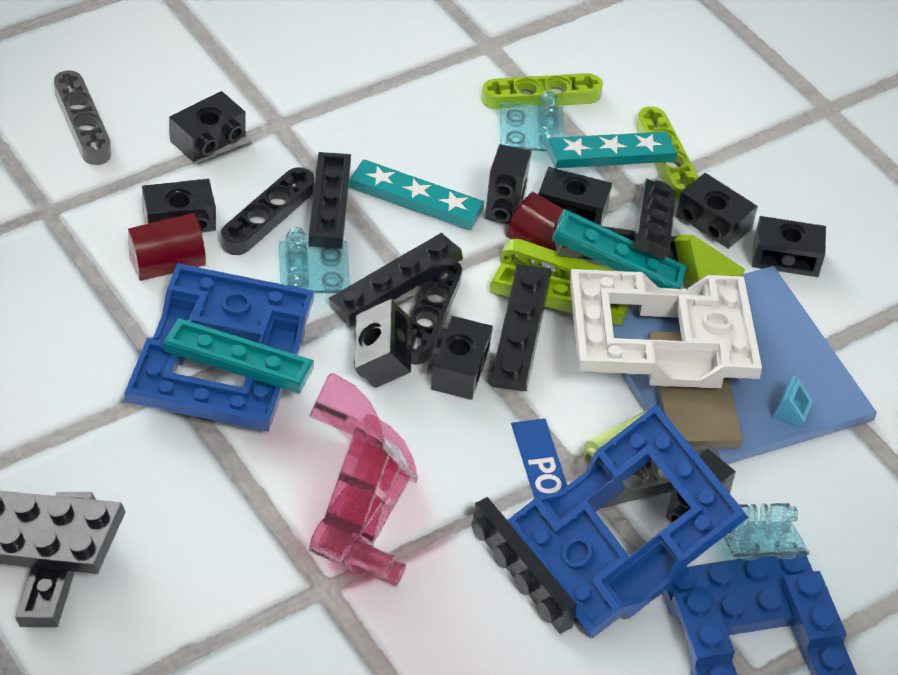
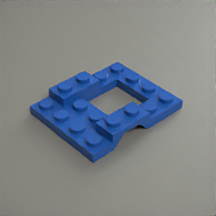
(232, 304)
(587, 556)
(758, 596)

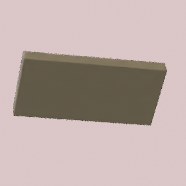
(701, 414)

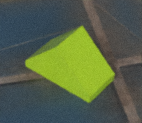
(703, 260)

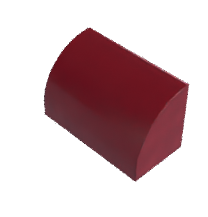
(535, 221)
(163, 244)

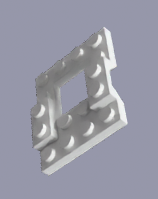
(712, 321)

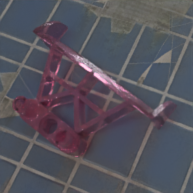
(367, 486)

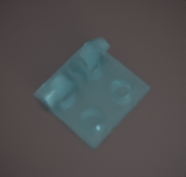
(530, 125)
(312, 266)
(768, 537)

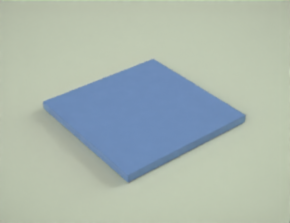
(787, 348)

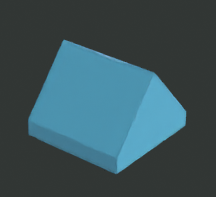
(793, 403)

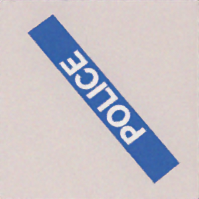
(539, 456)

